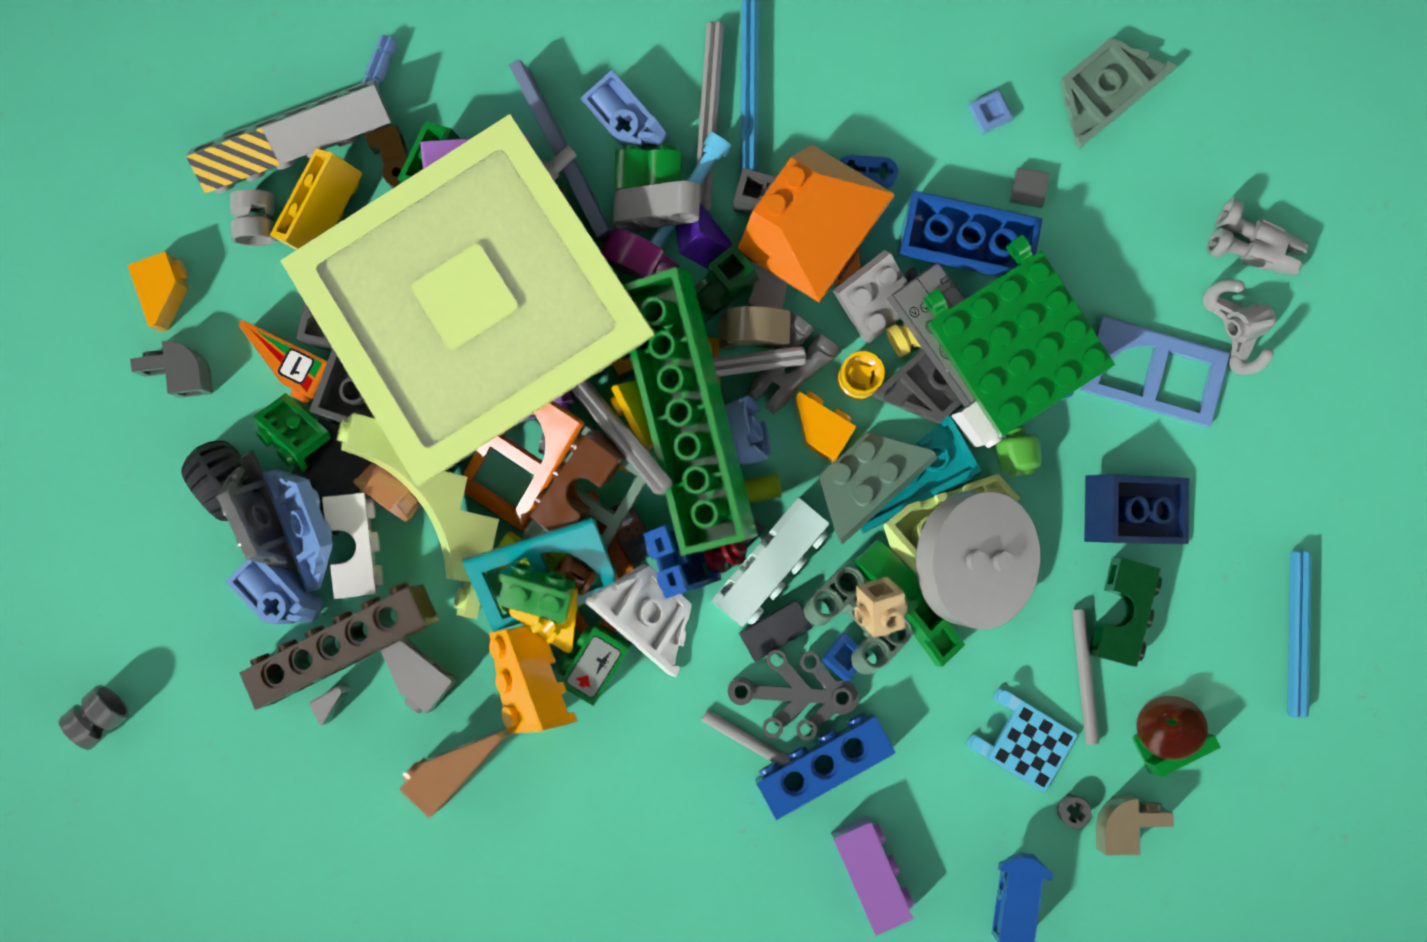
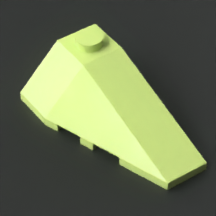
(906, 526)

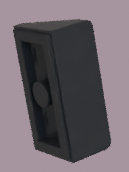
(775, 630)

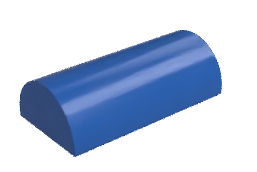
(964, 234)

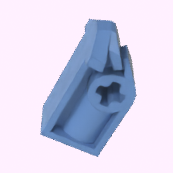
(615, 106)
(275, 594)

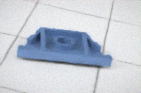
(302, 524)

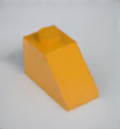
(160, 288)

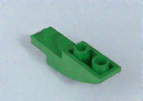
(929, 629)

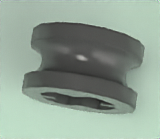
(1064, 814)

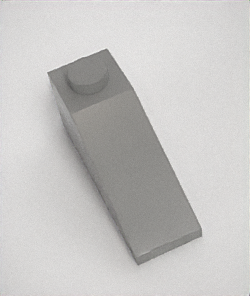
(417, 676)

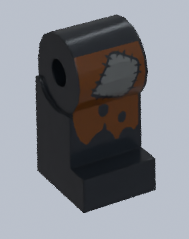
(632, 537)

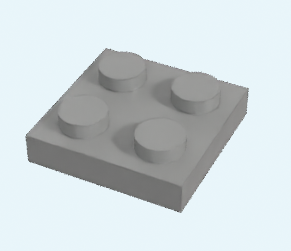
(866, 296)

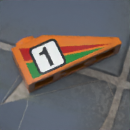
(288, 362)

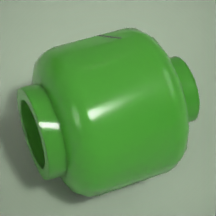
(1019, 453)

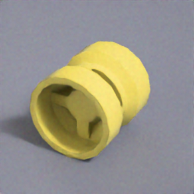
(901, 339)

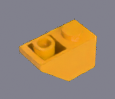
(821, 428)

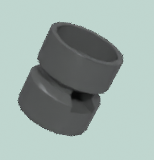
(88, 722)

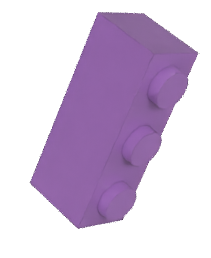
(873, 875)

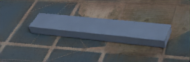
(558, 143)

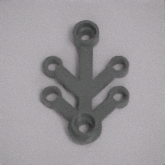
(799, 694)

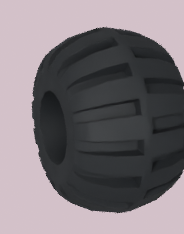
(208, 469)

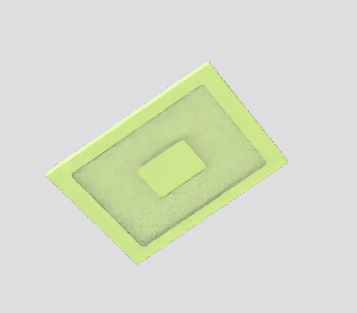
(465, 300)

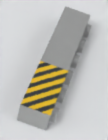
(288, 137)

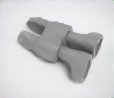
(1266, 241)

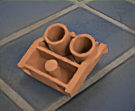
(388, 491)

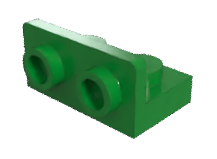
(290, 431)
(536, 592)

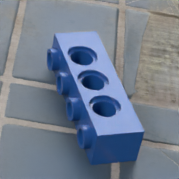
(874, 749)

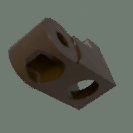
(393, 150)

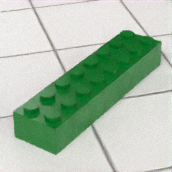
(688, 416)

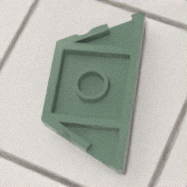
(1108, 86)
(869, 479)

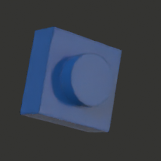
(839, 657)

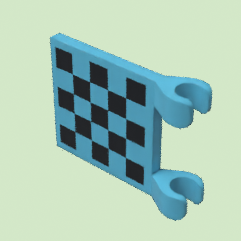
(1029, 743)

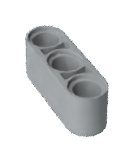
(656, 205)

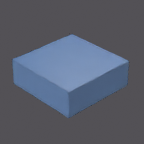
(990, 112)

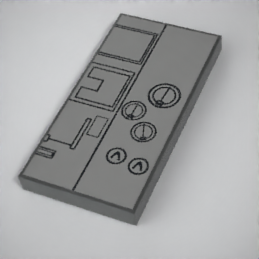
(915, 315)

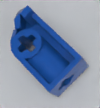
(1019, 898)

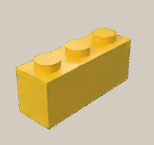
(316, 199)

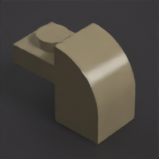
(754, 327)
(1121, 820)

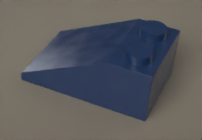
(1136, 509)

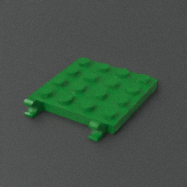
(1019, 341)

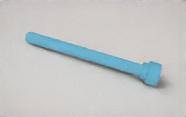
(714, 150)

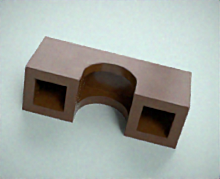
(593, 459)

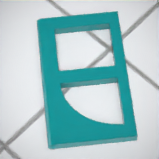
(577, 539)

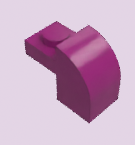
(635, 255)

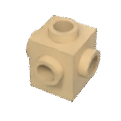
(880, 607)

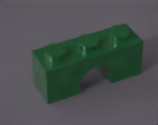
(726, 280)
(1137, 586)

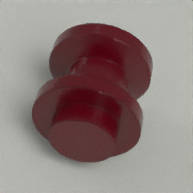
(720, 557)

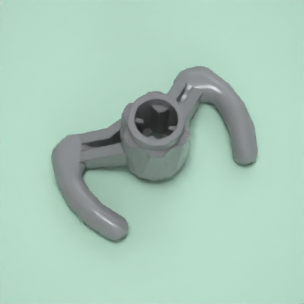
(1241, 325)

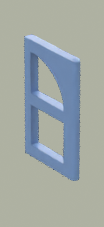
(1120, 336)

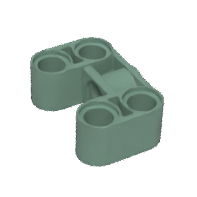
(844, 601)

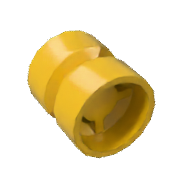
(860, 375)

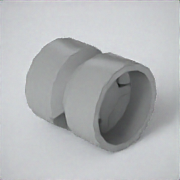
(252, 218)

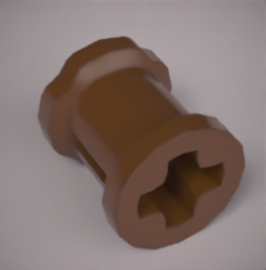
(586, 575)

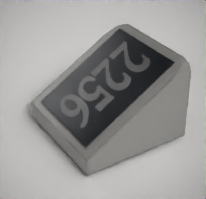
(327, 705)

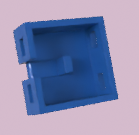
(676, 572)

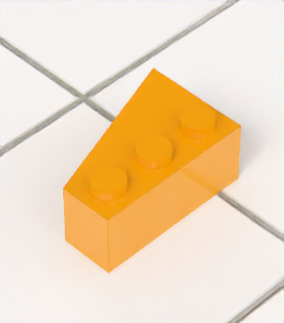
(527, 682)

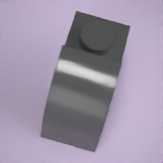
(184, 369)

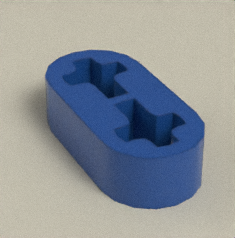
(872, 164)

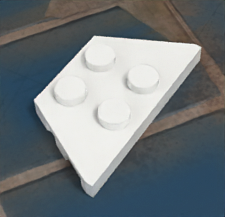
(644, 616)

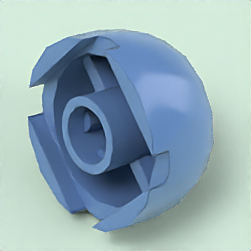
(749, 435)

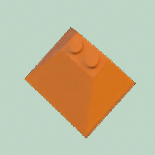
(812, 221)

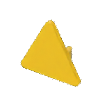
(554, 632)

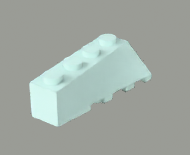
(770, 562)

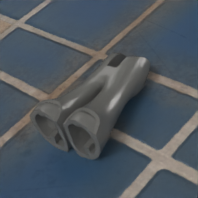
(818, 354)

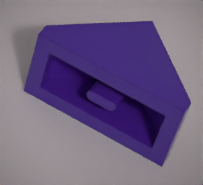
(702, 239)

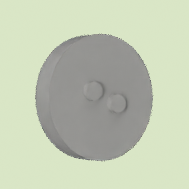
(978, 559)

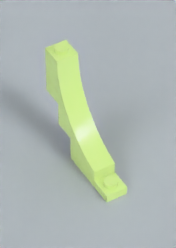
(459, 531)

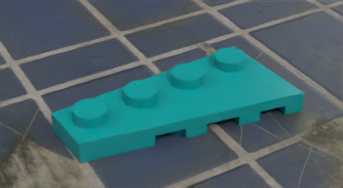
(951, 468)

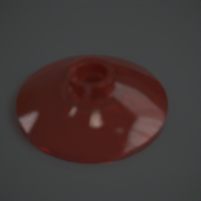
(1172, 741)

